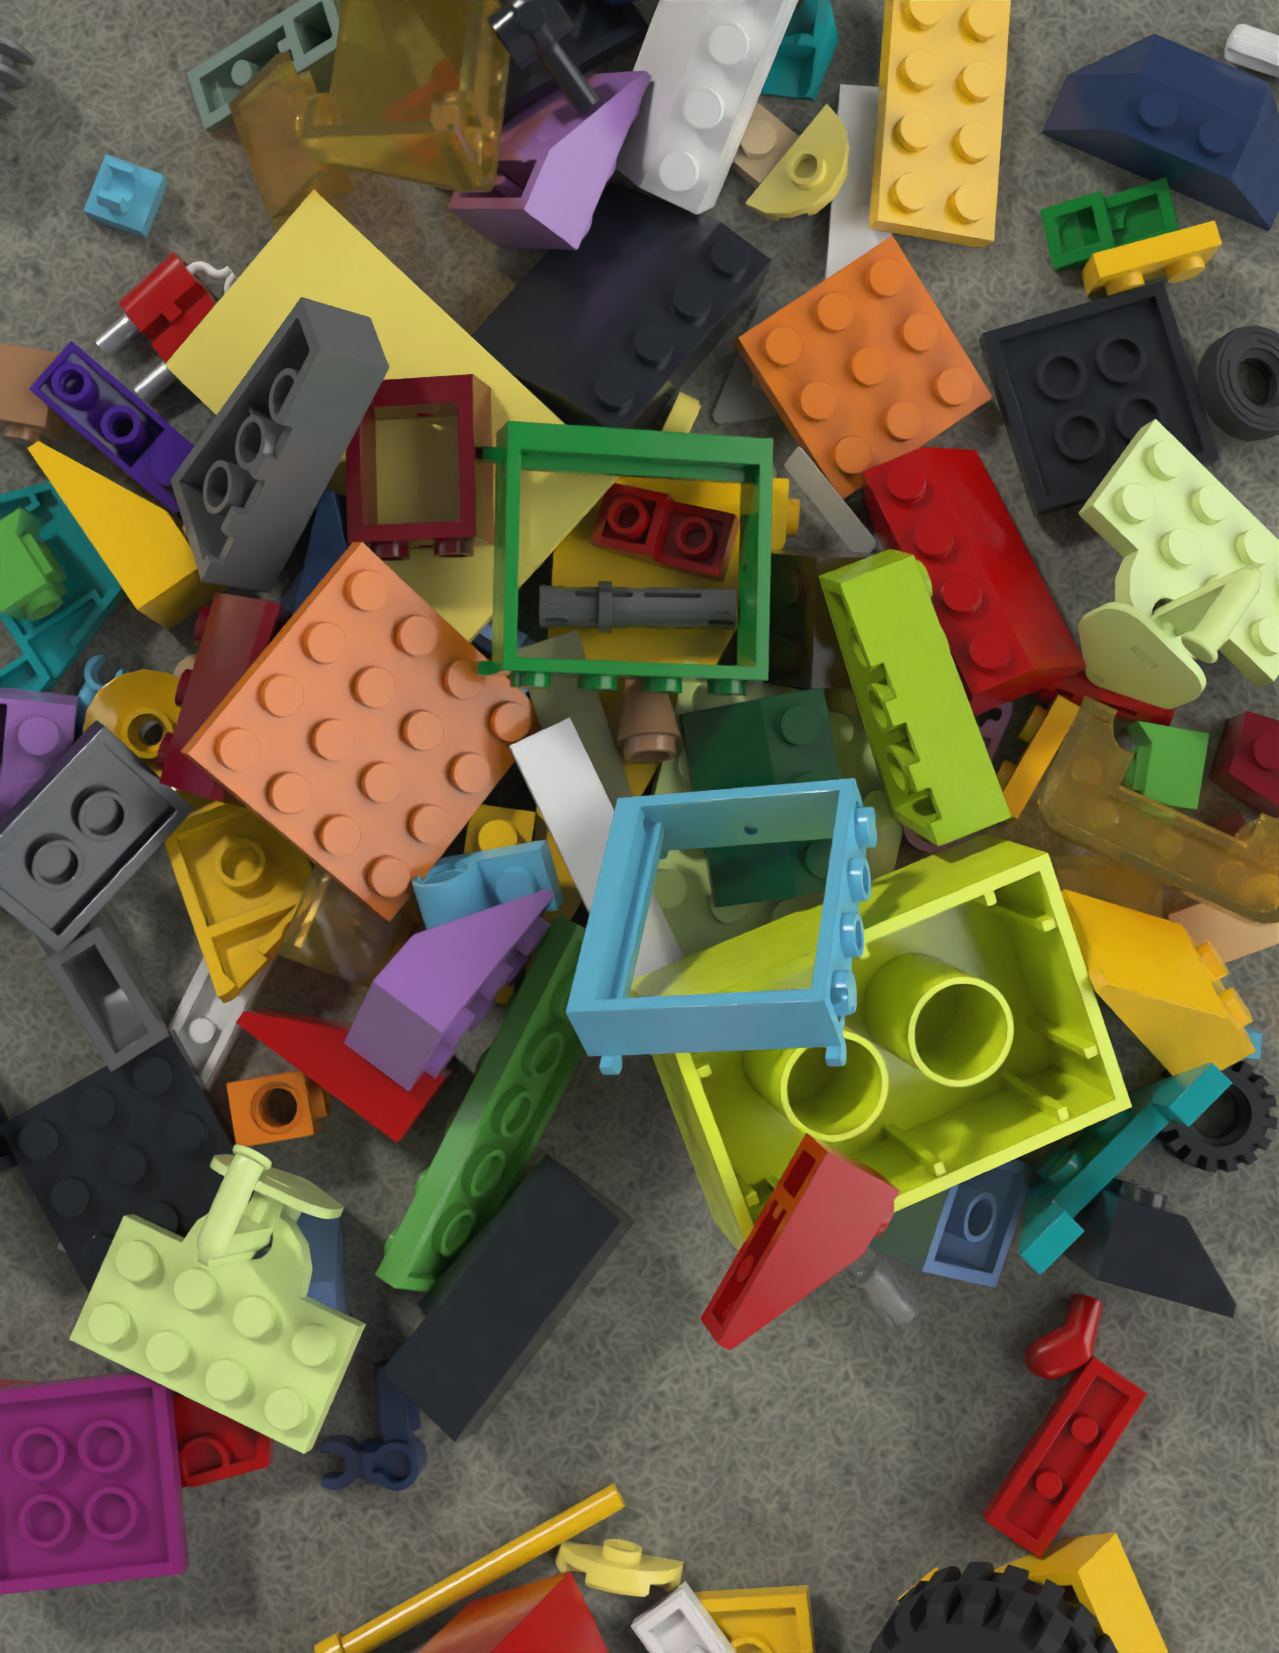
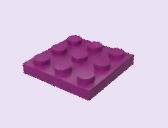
(89, 1483)

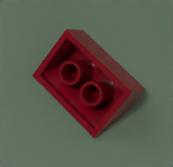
(230, 641)

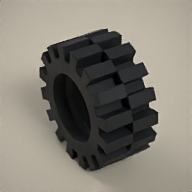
(1242, 1137)

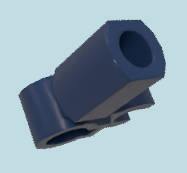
(386, 1461)

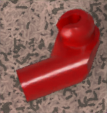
(1068, 1345)

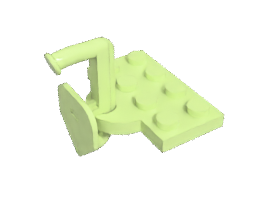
(1194, 559)
(221, 1318)

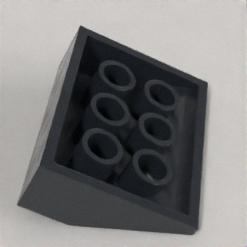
(627, 314)

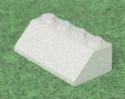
(702, 90)

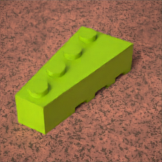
(912, 698)

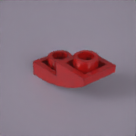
(665, 532)

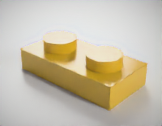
(1174, 254)
(1043, 734)

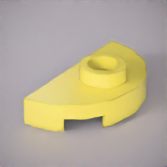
(807, 173)
(619, 1567)

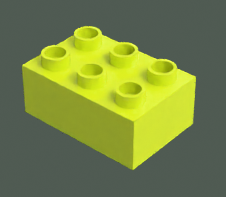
(960, 1049)

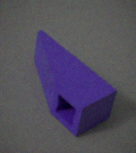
(114, 422)

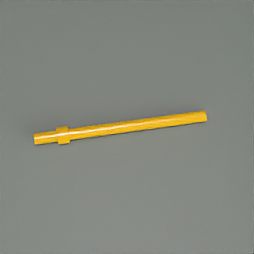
(476, 1575)

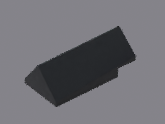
(506, 1297)

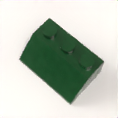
(763, 745)

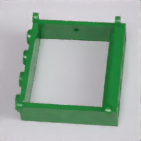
(638, 455)

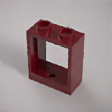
(425, 398)

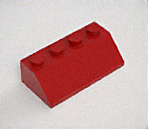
(982, 578)

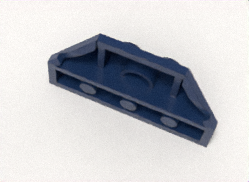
(1177, 118)

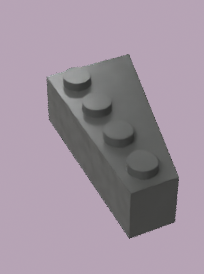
(277, 444)

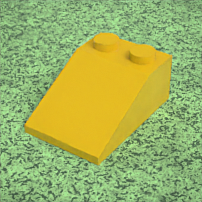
(134, 538)
(1161, 984)

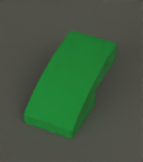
(1102, 223)

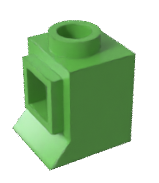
(28, 570)
(1167, 764)

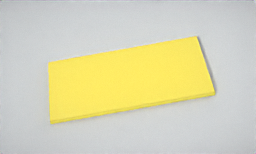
(416, 458)

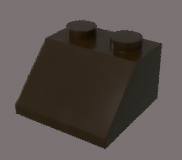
(801, 630)

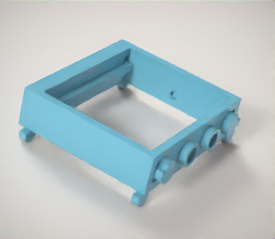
(643, 833)

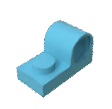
(485, 879)

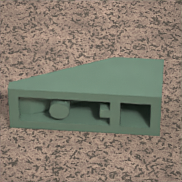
(303, 29)

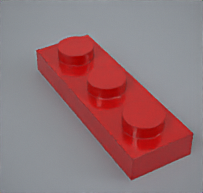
(1064, 1455)

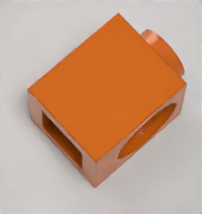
(252, 1117)

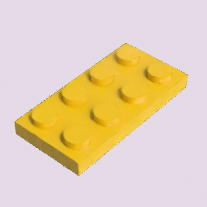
(940, 119)

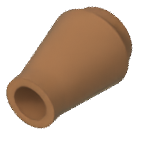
(647, 726)

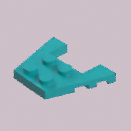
(91, 595)
(1078, 1173)

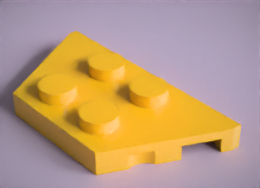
(237, 887)

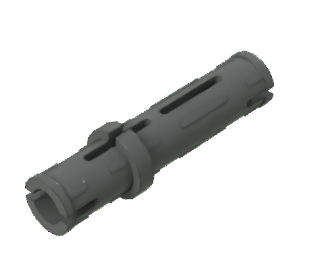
(626, 607)

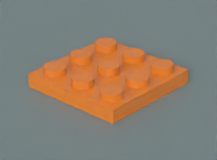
(863, 367)

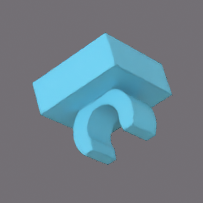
(125, 196)

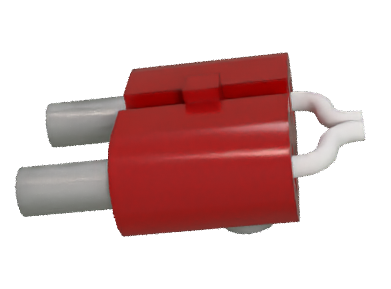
(166, 310)

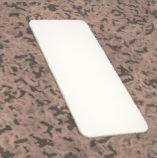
(829, 502)

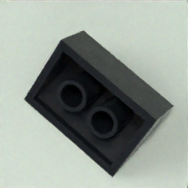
(1147, 1248)

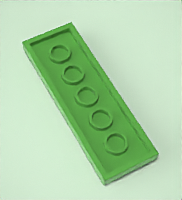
(497, 1122)

